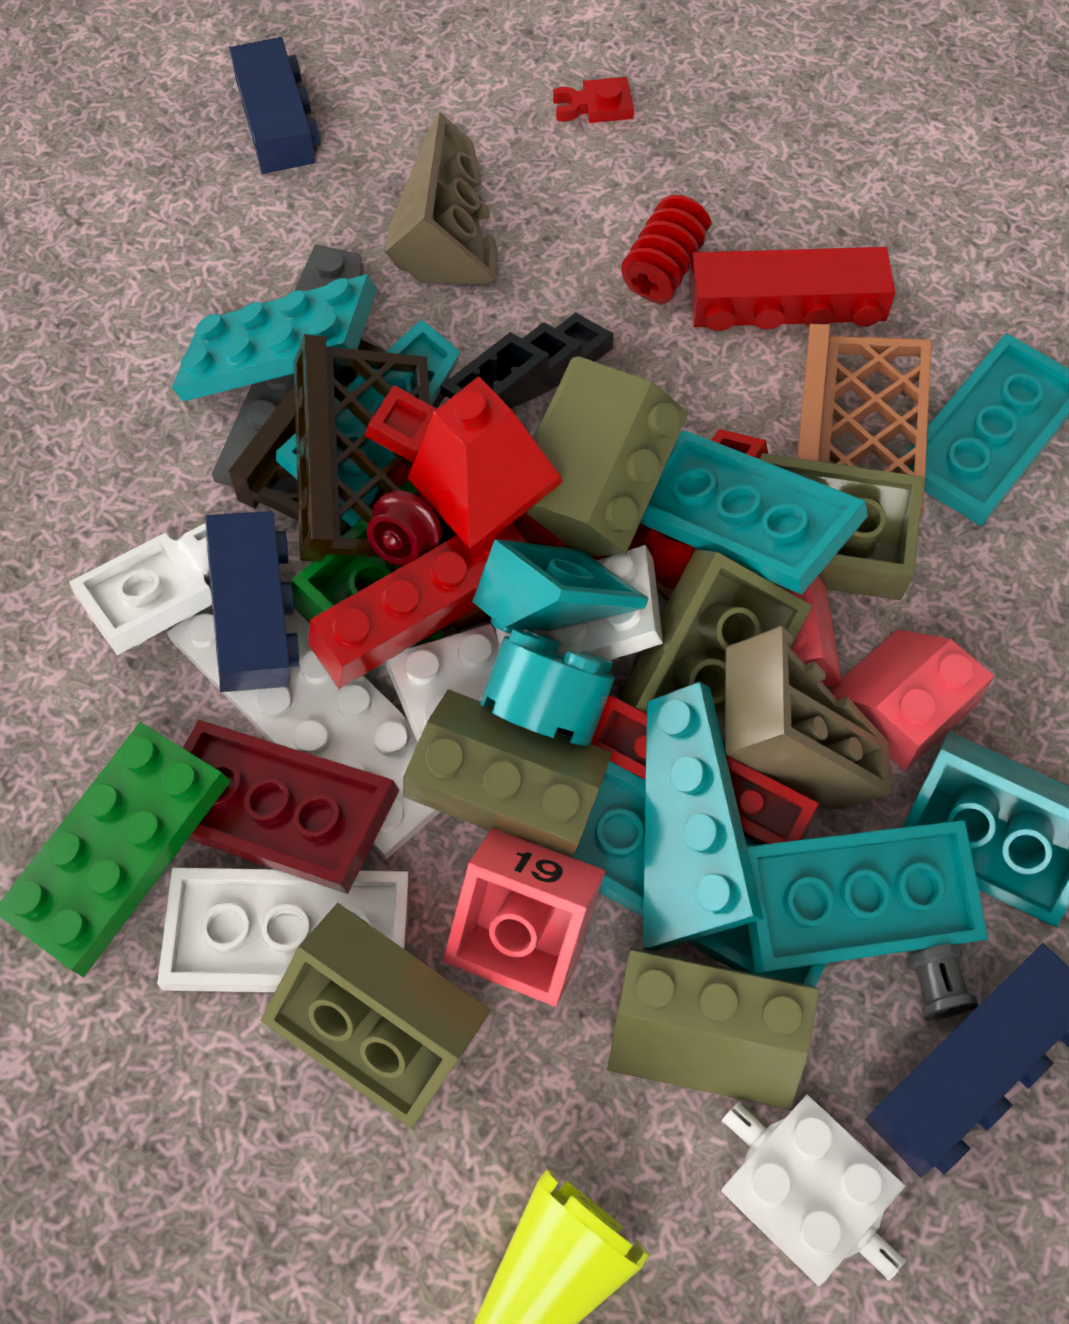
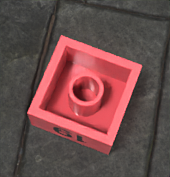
(523, 916)

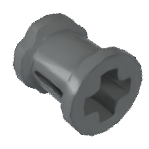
(941, 982)

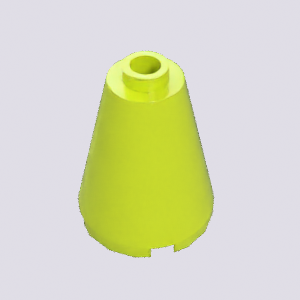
(560, 1260)

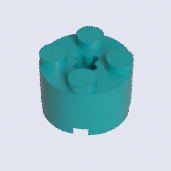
(547, 688)

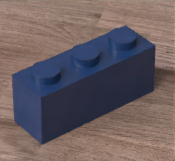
(275, 105)
(250, 601)

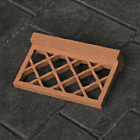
(821, 392)

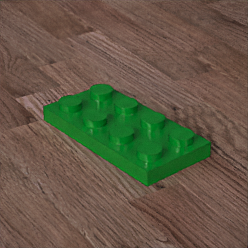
(111, 848)

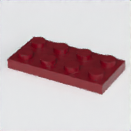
(290, 807)

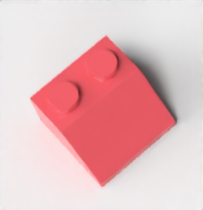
(915, 691)

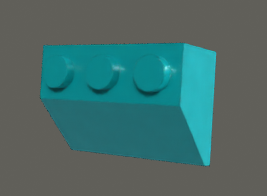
(1012, 823)

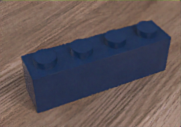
(977, 1066)

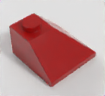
(480, 465)

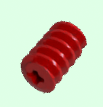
(665, 248)

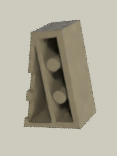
(796, 729)

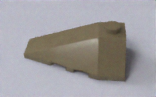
(438, 214)

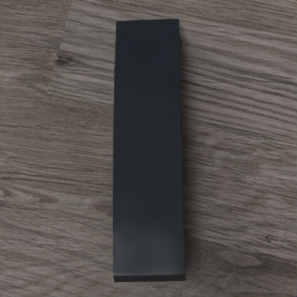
(534, 364)

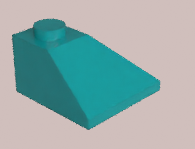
(550, 588)

